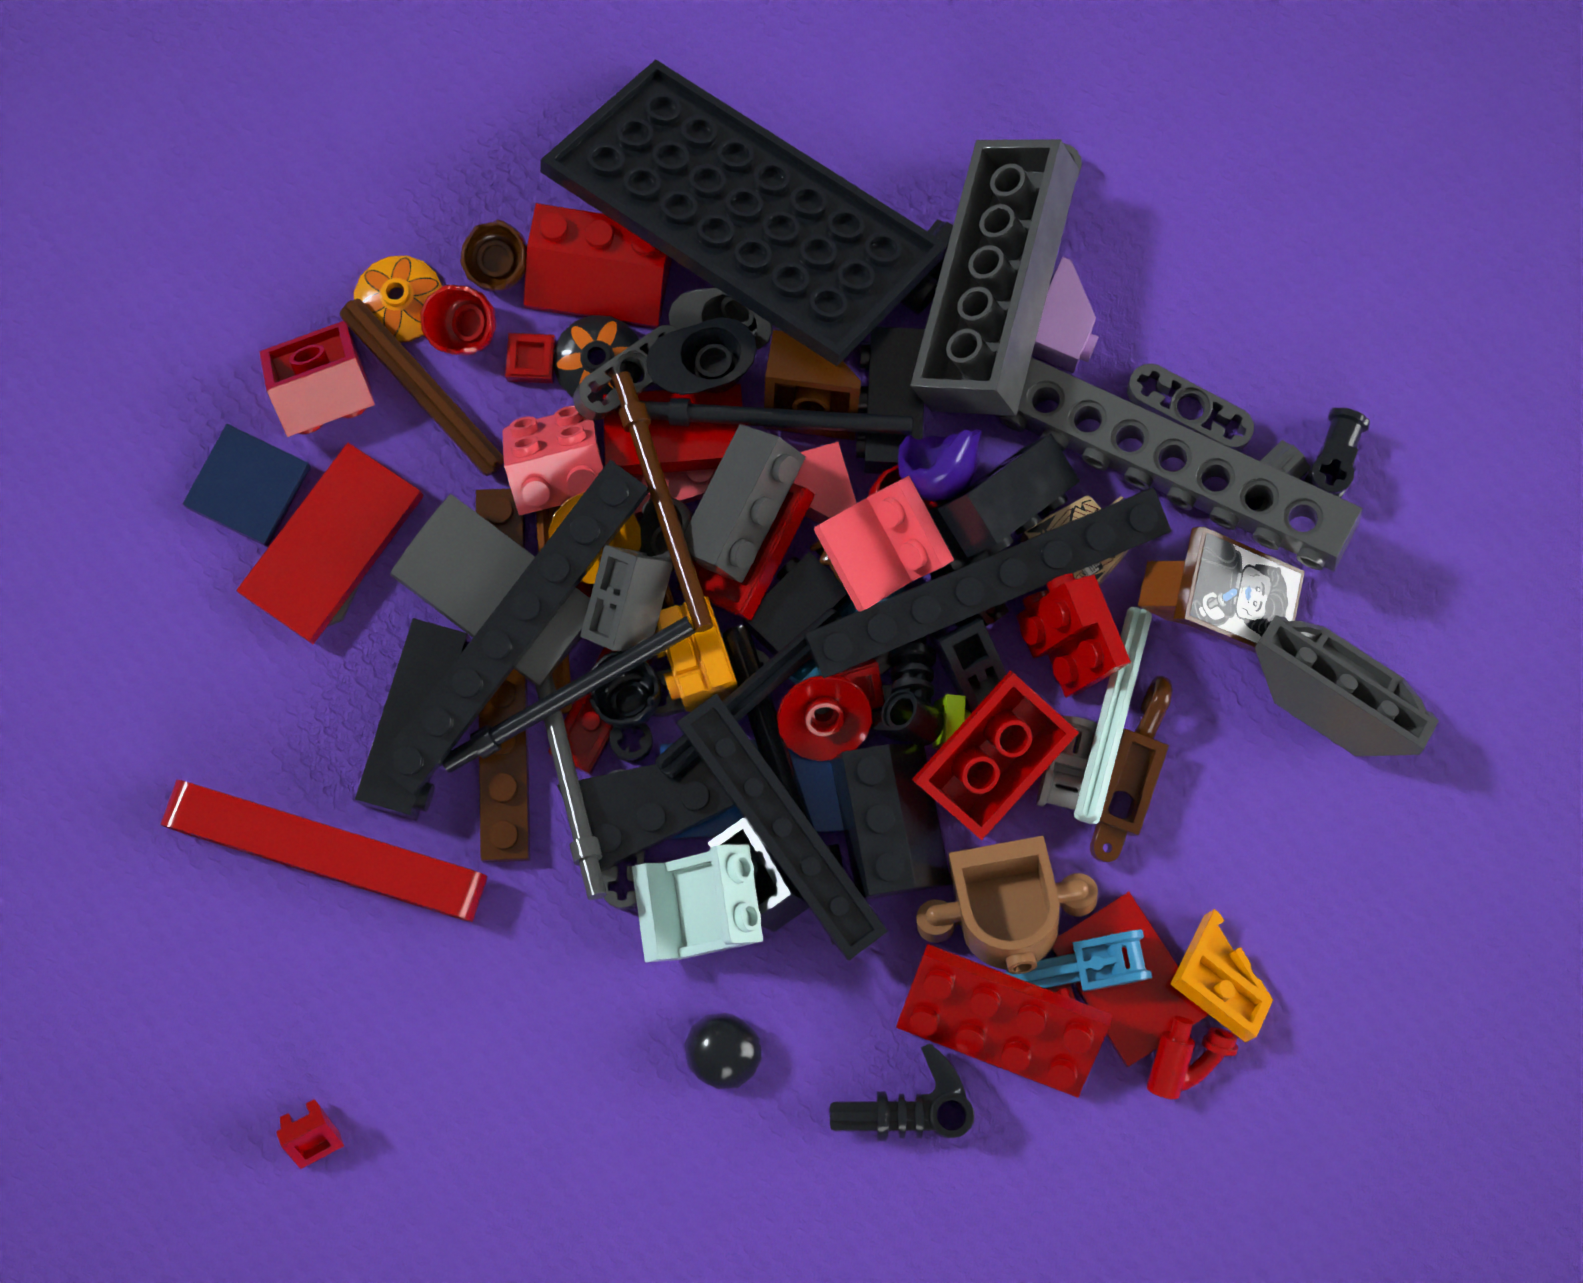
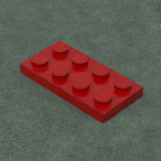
(1004, 1020)

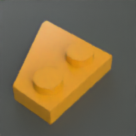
(1222, 980)

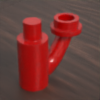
(1171, 1064)

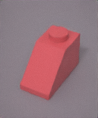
(828, 478)

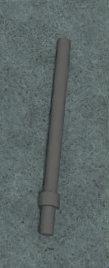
(585, 847)

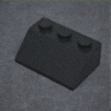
(889, 821)

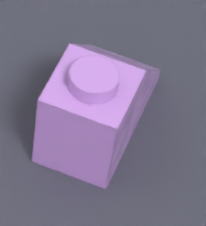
(1066, 321)

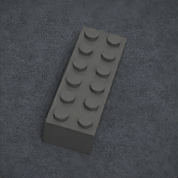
(995, 277)

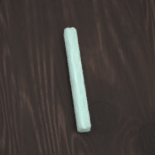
(1112, 719)

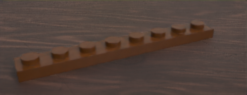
(506, 772)

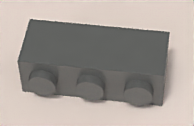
(742, 502)

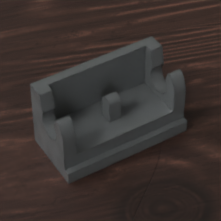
(626, 598)

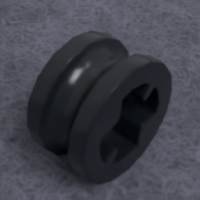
(646, 744)

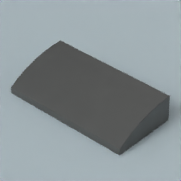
(468, 568)

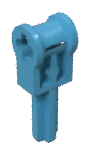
(1095, 964)

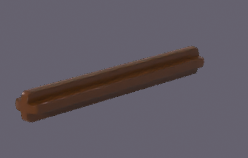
(422, 387)

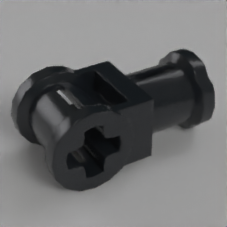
(1338, 451)

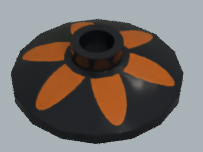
(583, 337)

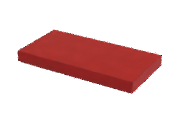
(330, 543)

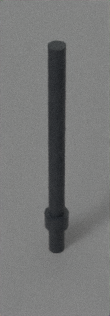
(682, 412)
(489, 739)

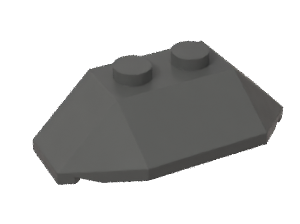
(1342, 691)

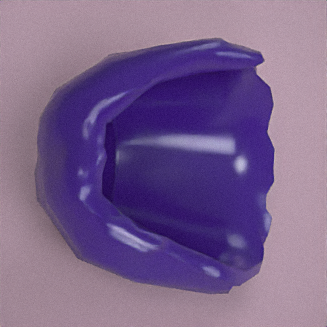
(940, 465)

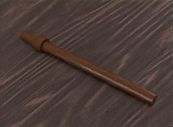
(636, 421)

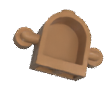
(1006, 903)

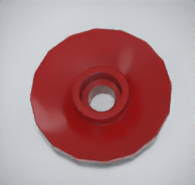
(827, 734)

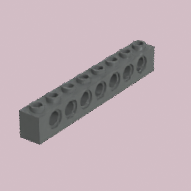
(1203, 458)

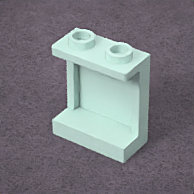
(697, 904)

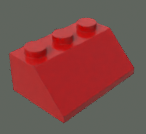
(593, 266)
(995, 755)

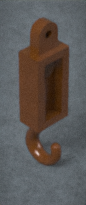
(1135, 773)

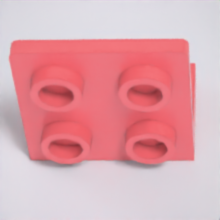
(883, 543)

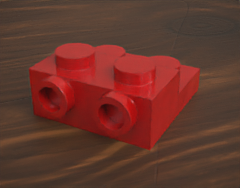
(1074, 631)

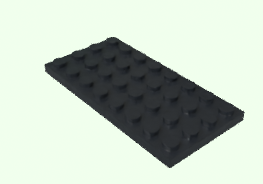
(745, 211)

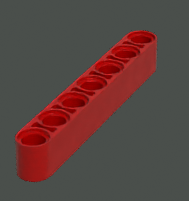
(324, 850)

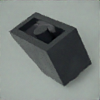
(775, 894)

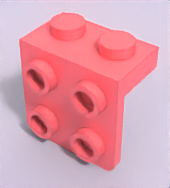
(550, 458)

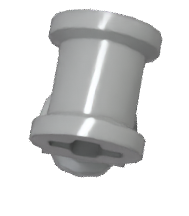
(1064, 776)

